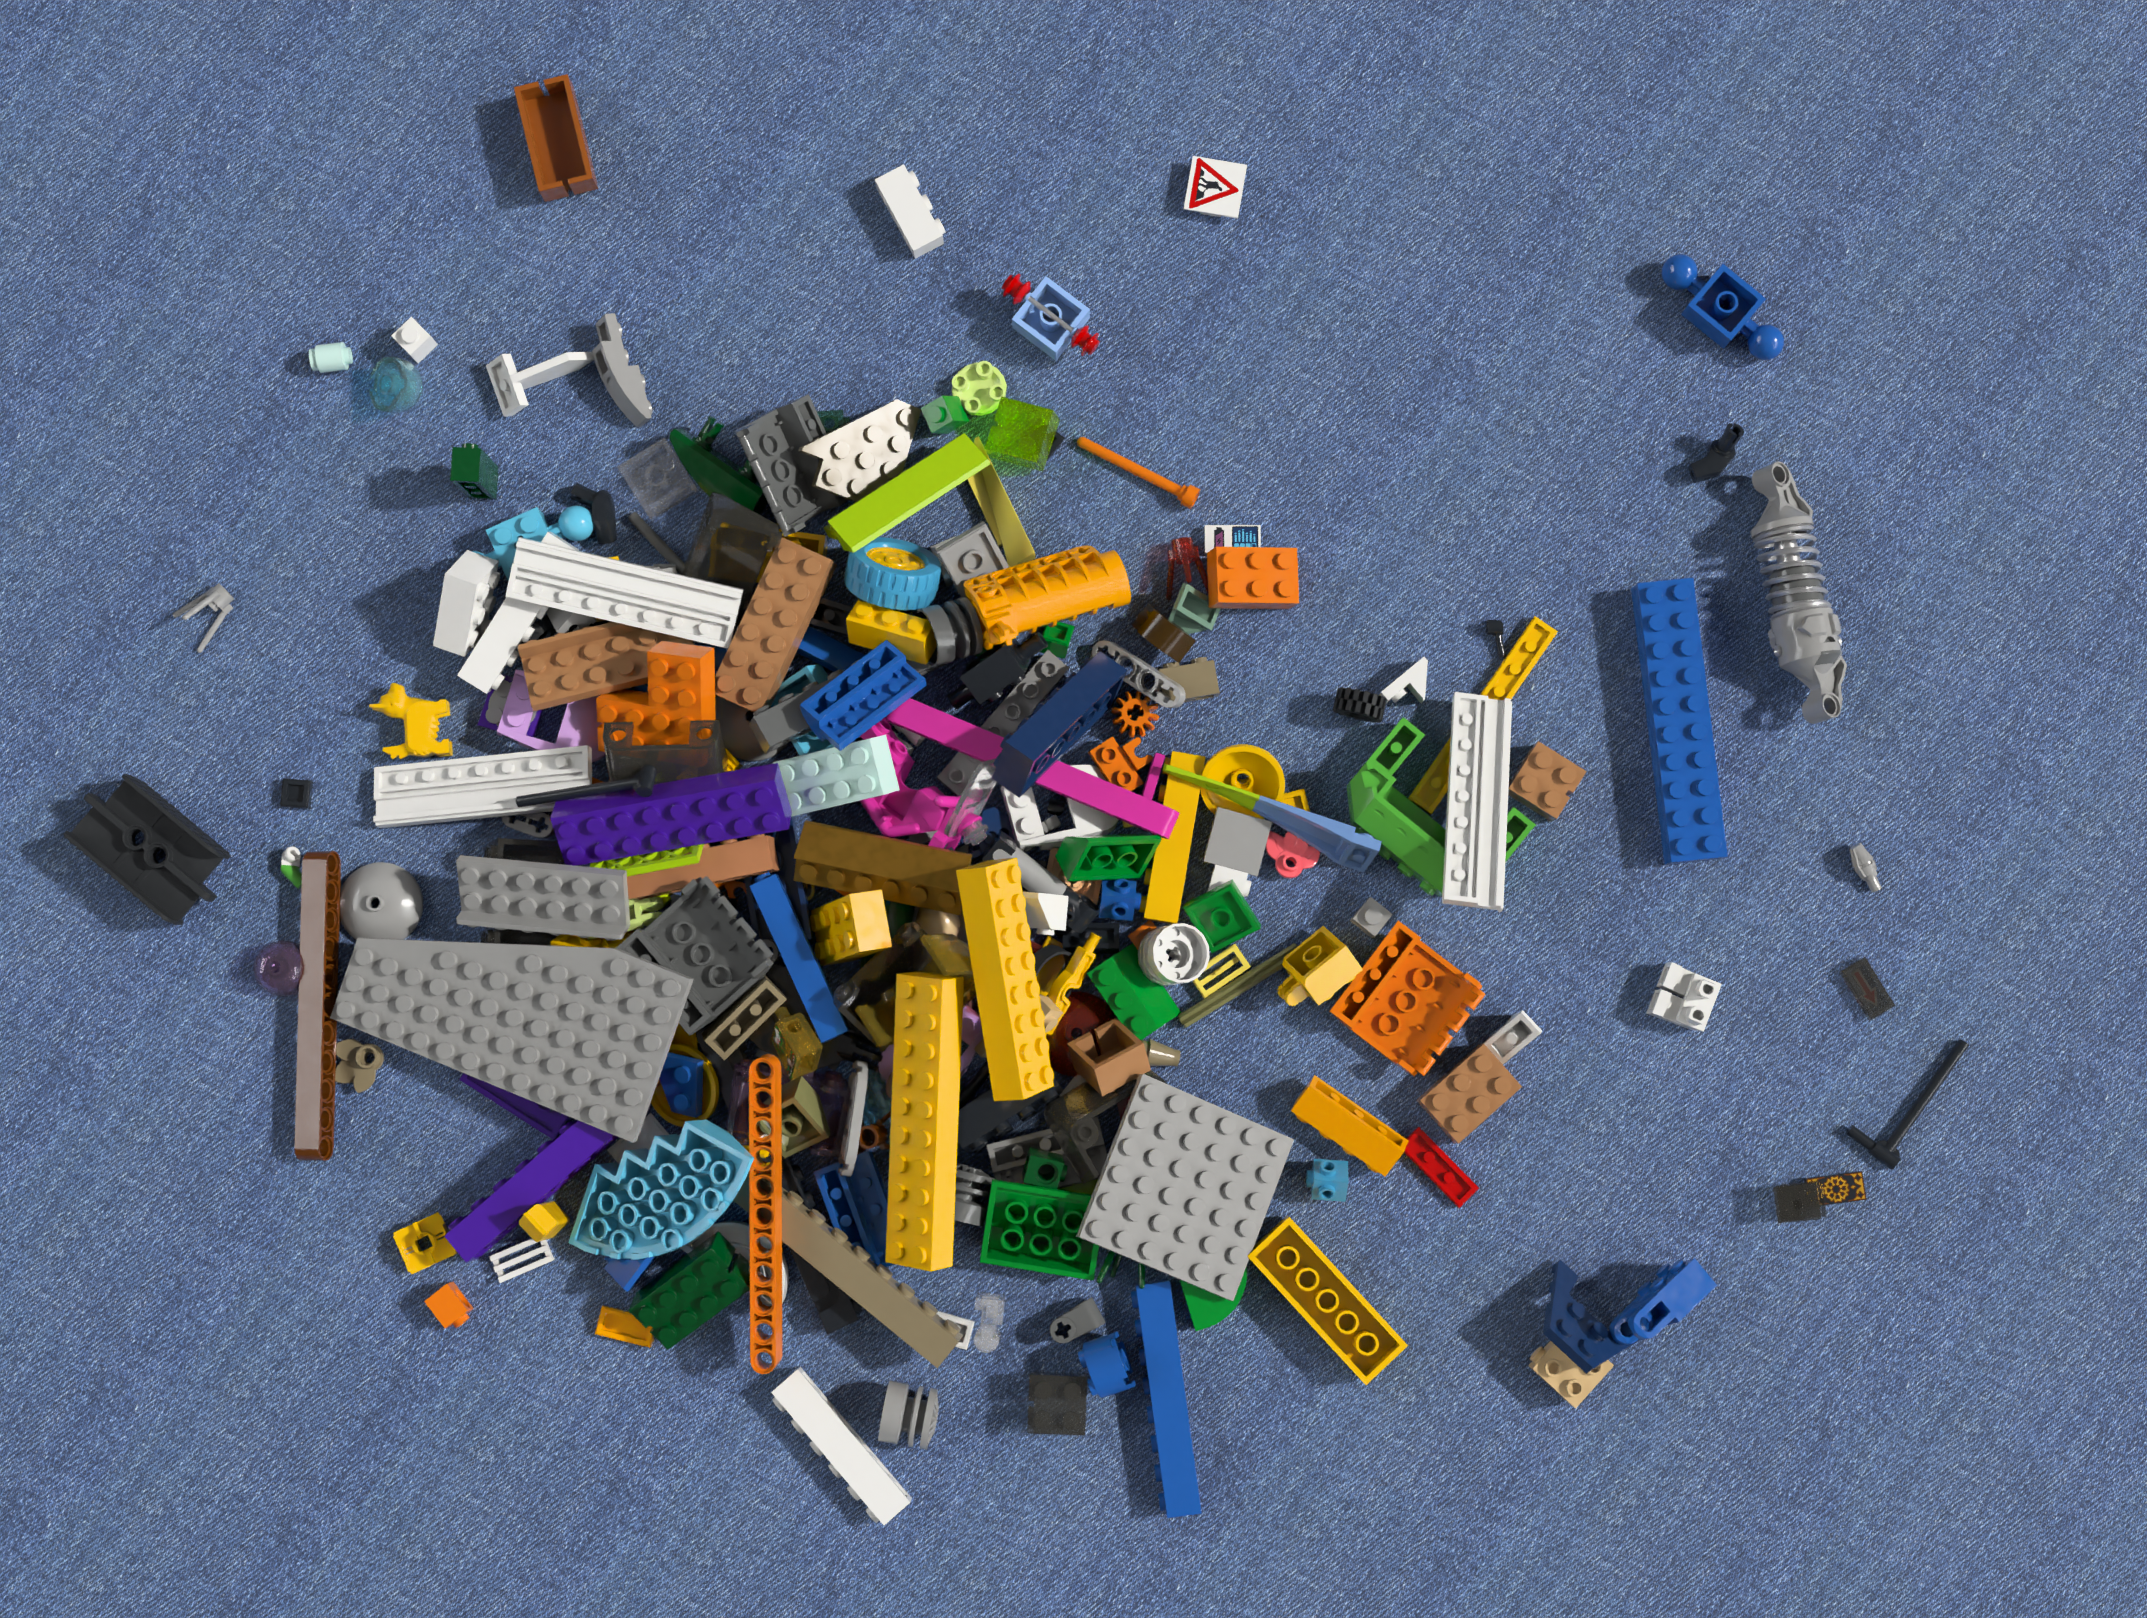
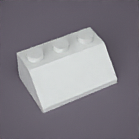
(1046, 912)

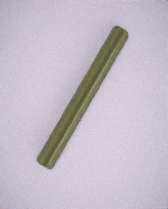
(1234, 988)

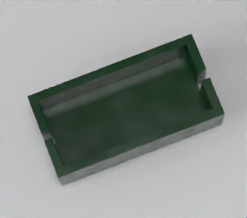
(692, 1290)

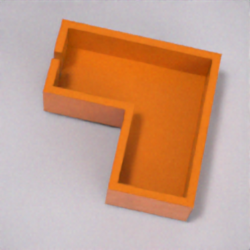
(678, 692)

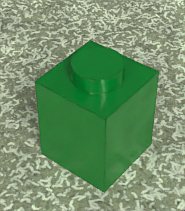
(944, 414)

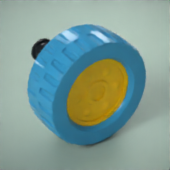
(893, 574)

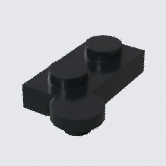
(1107, 931)

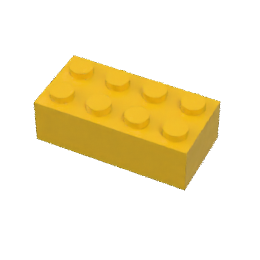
(850, 928)

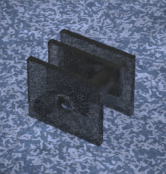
(1799, 1201)

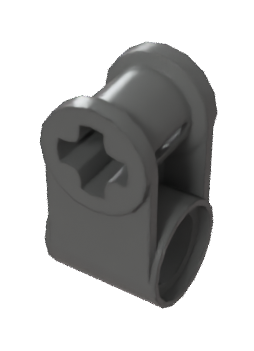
(1081, 1318)

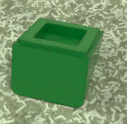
(1058, 639)

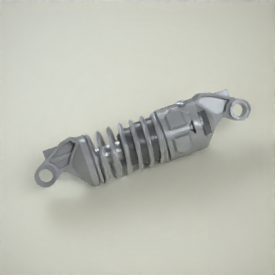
(1802, 622)

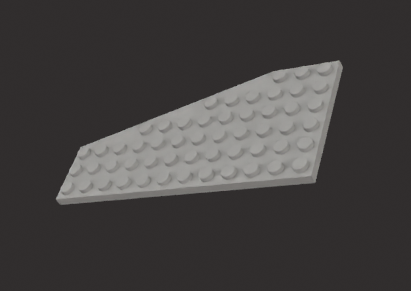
(537, 1020)

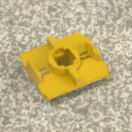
(408, 1245)

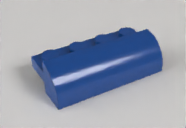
(861, 696)
(858, 1204)

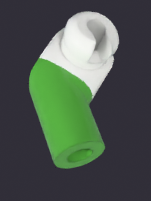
(290, 866)

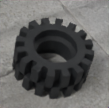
(1359, 705)

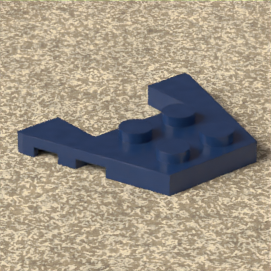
(1575, 1329)

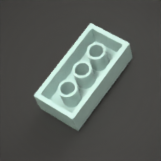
(839, 777)

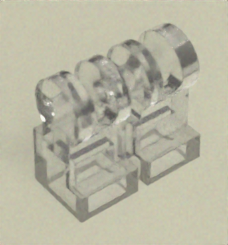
(992, 1315)

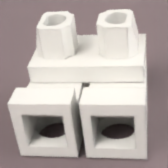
(1698, 996)

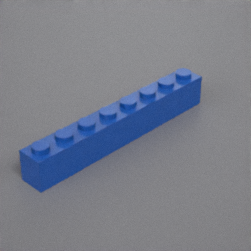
(1167, 1399)

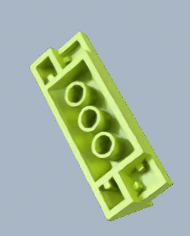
(906, 494)

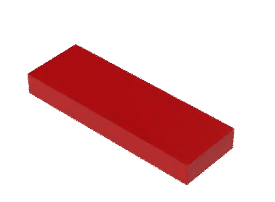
(1439, 1167)

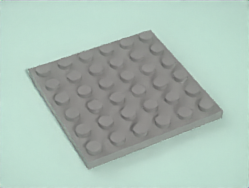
(1185, 1187)

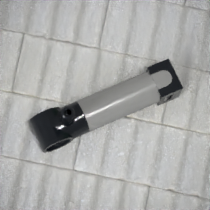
(1037, 879)

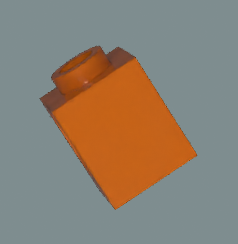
(449, 1306)

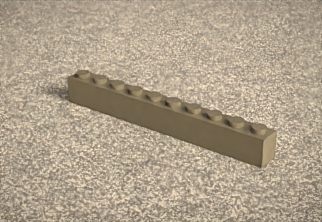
(860, 1277)

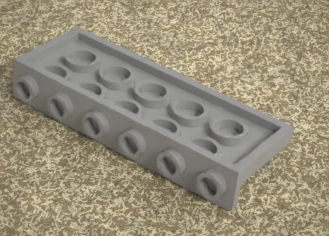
(543, 897)

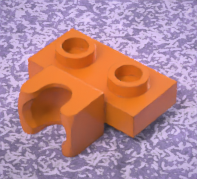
(1120, 764)

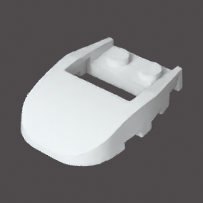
(1028, 827)

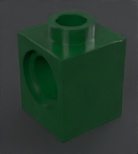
(1037, 1158)

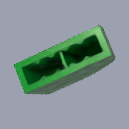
(1207, 1308)

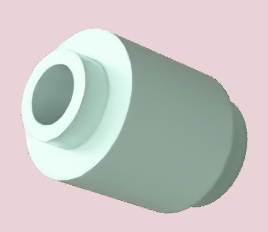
(330, 357)

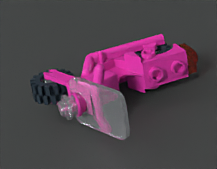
(928, 809)

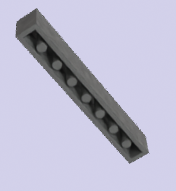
(785, 721)

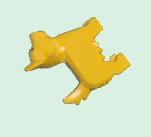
(420, 723)

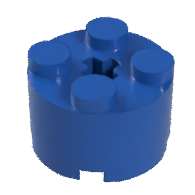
(1107, 1365)

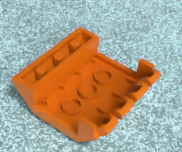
(1407, 1001)

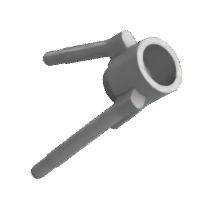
(217, 598)

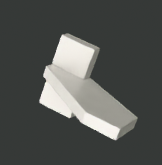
(510, 385)

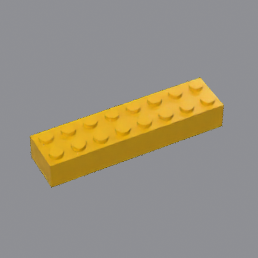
(1005, 979)

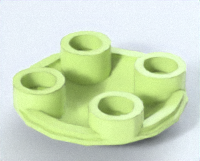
(979, 388)

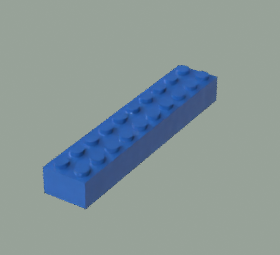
(1679, 721)

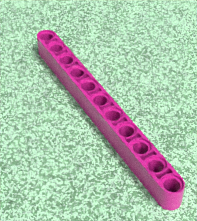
(1058, 778)

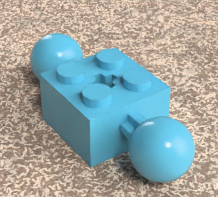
(574, 524)

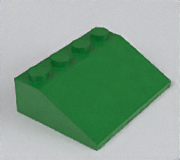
(1037, 1230)

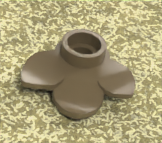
(354, 1064)

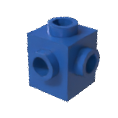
(1119, 899)

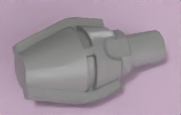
(1865, 866)

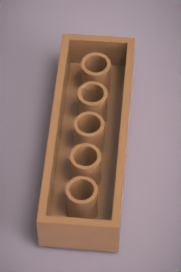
(773, 626)

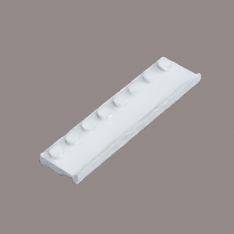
(624, 592)
(475, 785)
(1477, 802)

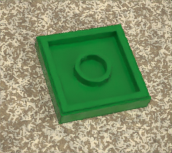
(1222, 915)

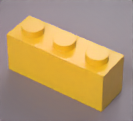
(872, 625)

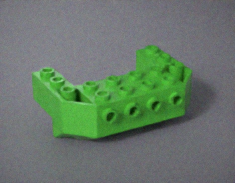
(1404, 829)

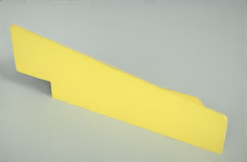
(1000, 513)

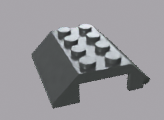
(782, 471)
(707, 944)

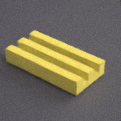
(1239, 957)

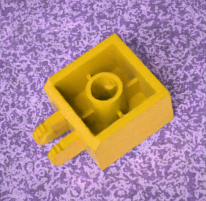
(1317, 969)

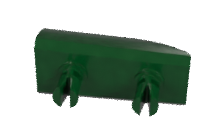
(715, 471)

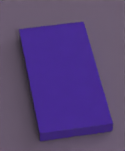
(534, 1114)

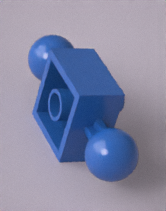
(1728, 289)

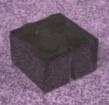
(1058, 1403)

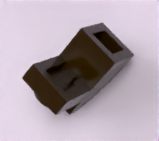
(1163, 633)

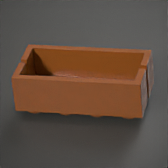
(556, 138)

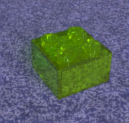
(1022, 434)

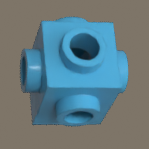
(1328, 1180)

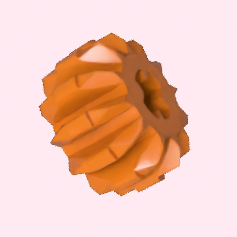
(1141, 720)

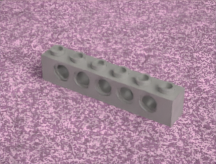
(1005, 719)

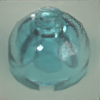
(395, 385)

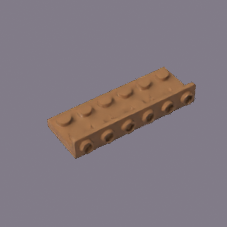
(587, 662)

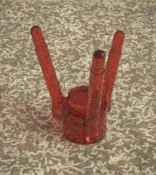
(1183, 553)

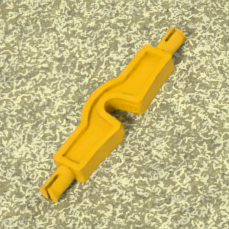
(1073, 974)

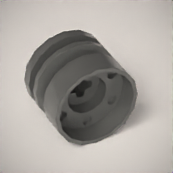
(955, 630)
(966, 1194)

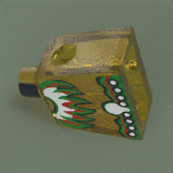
(795, 1043)

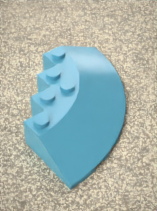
(661, 1194)

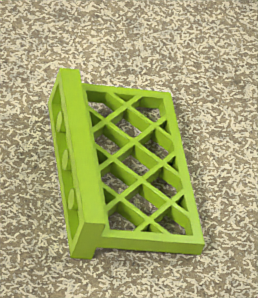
(651, 863)

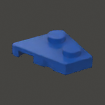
(683, 1084)

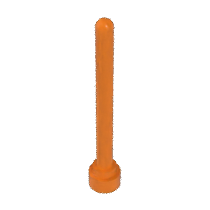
(1185, 494)

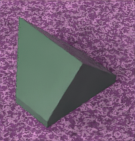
(1193, 611)

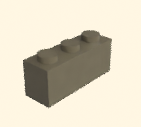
(743, 1017)

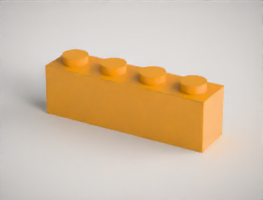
(1349, 1126)

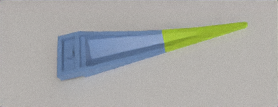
(1326, 835)

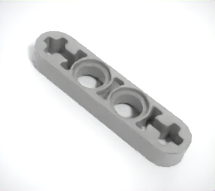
(1140, 670)

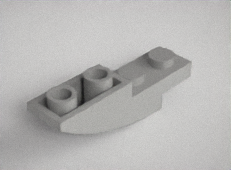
(622, 381)

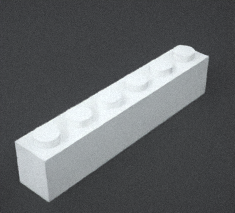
(503, 635)
(841, 1446)

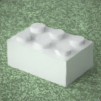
(466, 603)

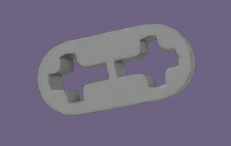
(525, 827)

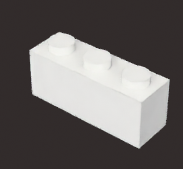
(910, 210)

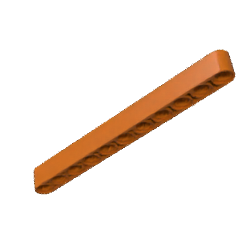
(759, 1226)

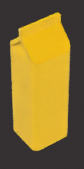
(544, 1221)

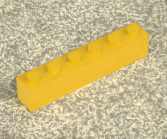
(1172, 854)

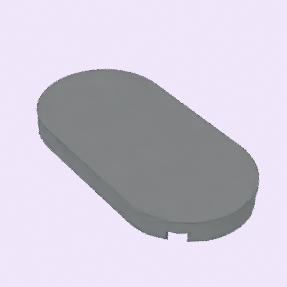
(851, 1136)

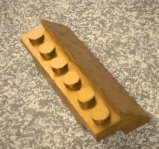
(871, 862)

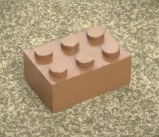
(1469, 1093)

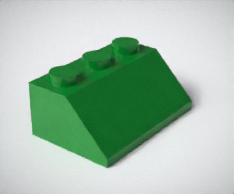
(1106, 856)
(1131, 995)

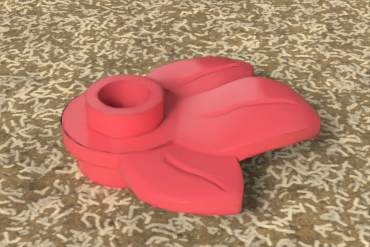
(1292, 849)

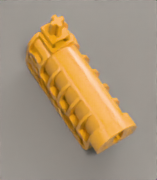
(1047, 592)

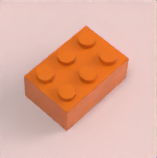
(1252, 578)

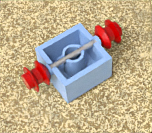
(1050, 317)

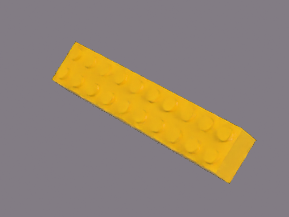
(924, 1120)

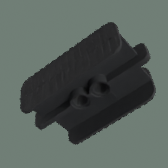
(109, 840)

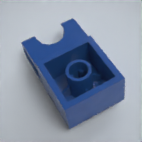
(1663, 1301)

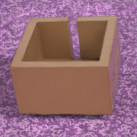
(1545, 781)
(1120, 1060)

